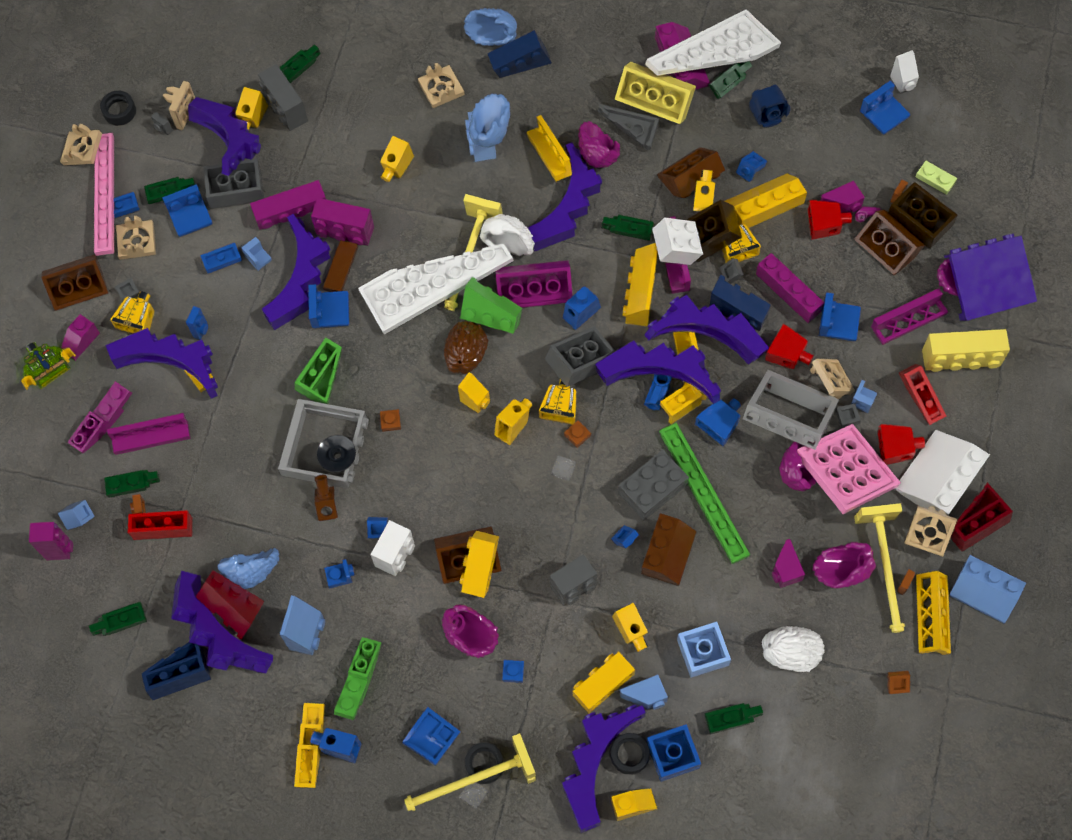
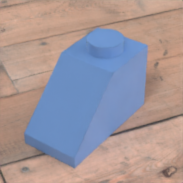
(647, 693)

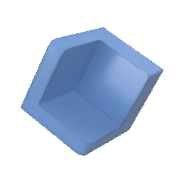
(256, 254)
(863, 398)
(76, 514)

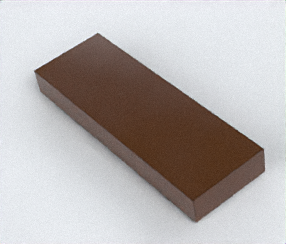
(340, 266)

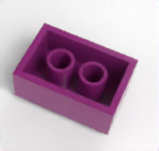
(342, 221)

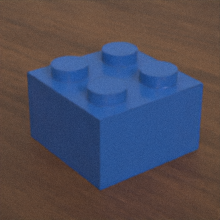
(673, 753)

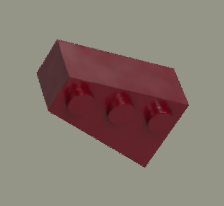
(981, 518)
(230, 602)

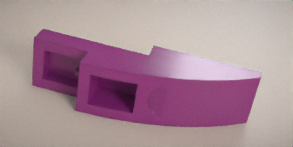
(102, 418)

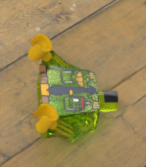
(44, 364)

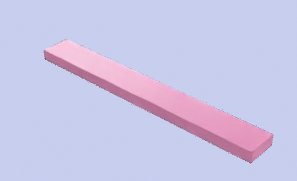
(104, 196)

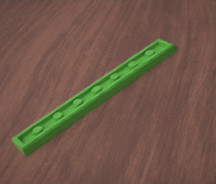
(704, 494)

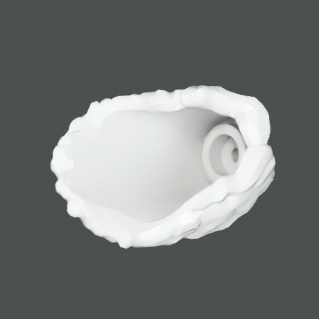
(509, 231)
(793, 648)

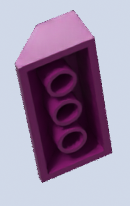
(670, 35)
(535, 283)

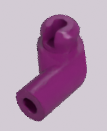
(863, 213)

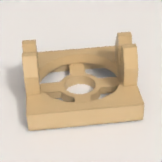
(444, 96)
(178, 103)
(71, 153)
(137, 250)
(834, 366)
(926, 543)

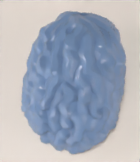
(490, 26)
(489, 120)
(249, 569)

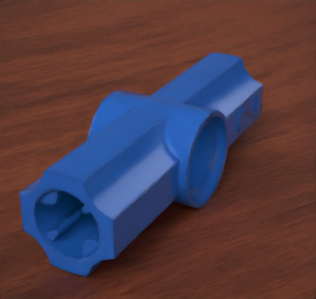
(657, 392)

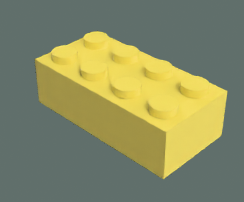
(655, 94)
(965, 350)

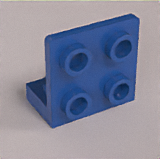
(884, 109)
(187, 210)
(328, 308)
(839, 319)

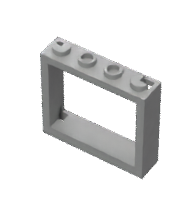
(798, 394)
(303, 407)

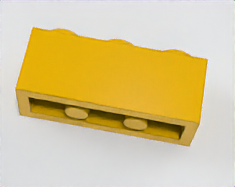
(479, 563)
(603, 682)

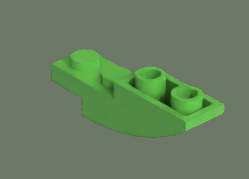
(358, 678)

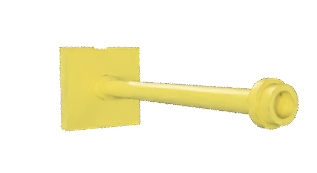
(482, 210)
(879, 515)
(520, 760)

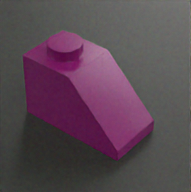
(847, 196)
(79, 335)
(787, 567)

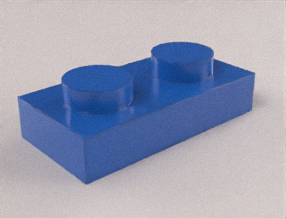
(125, 204)
(221, 258)
(197, 323)

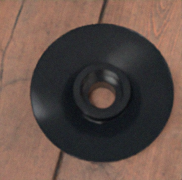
(336, 445)

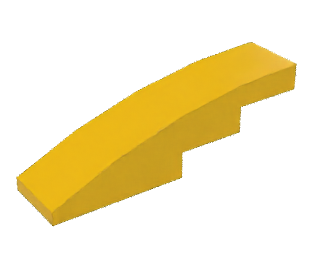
(307, 753)

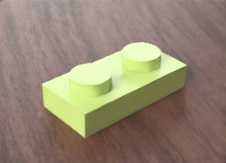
(936, 177)

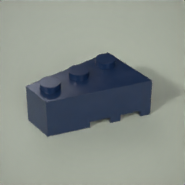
(519, 55)
(734, 301)
(177, 672)

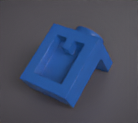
(750, 165)
(339, 574)

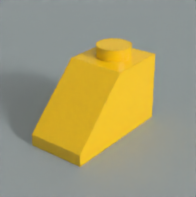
(473, 393)
(633, 803)

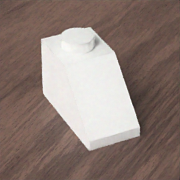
(905, 72)

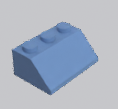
(987, 589)

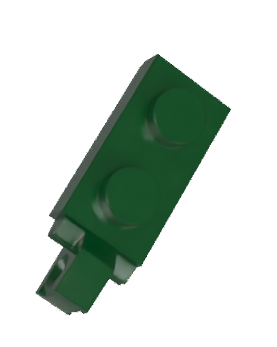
(300, 63)
(729, 79)
(155, 191)
(629, 226)
(130, 482)
(119, 620)
(731, 717)

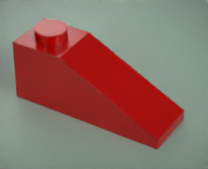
(922, 393)

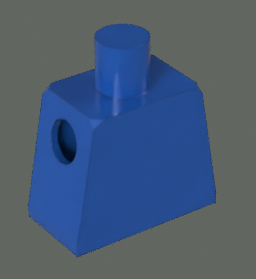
(583, 305)
(719, 420)
(345, 746)

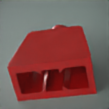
(826, 218)
(788, 349)
(897, 443)

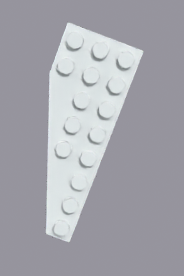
(728, 42)
(415, 289)

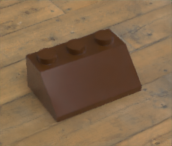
(682, 175)
(889, 241)
(74, 282)
(668, 550)
(452, 551)

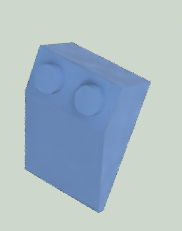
(302, 626)

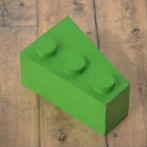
(488, 308)
(320, 373)

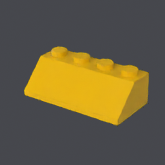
(768, 200)
(641, 286)

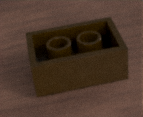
(922, 214)
(716, 227)

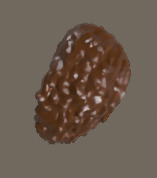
(465, 344)

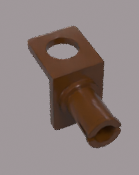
(324, 498)

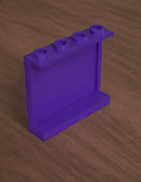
(992, 277)

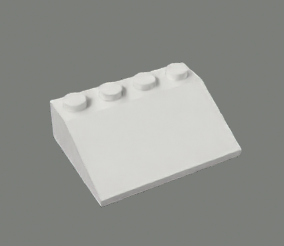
(941, 472)

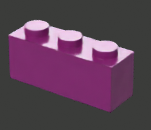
(50, 541)

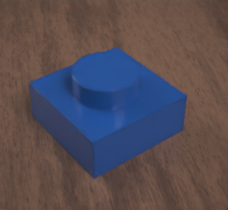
(376, 526)
(625, 537)
(513, 671)

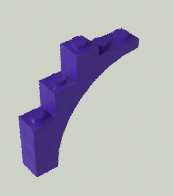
(232, 131)
(561, 223)
(295, 296)
(709, 321)
(146, 347)
(633, 361)
(206, 631)
(587, 758)

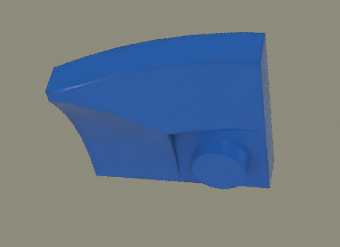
(431, 736)

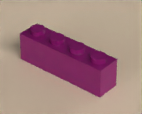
(280, 206)
(789, 288)

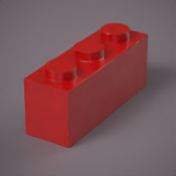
(160, 525)

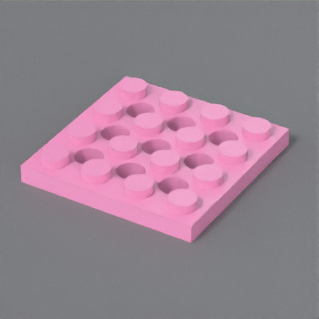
(848, 479)

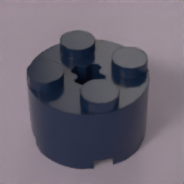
(769, 106)

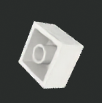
(677, 241)
(393, 548)

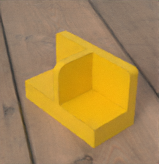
(681, 402)

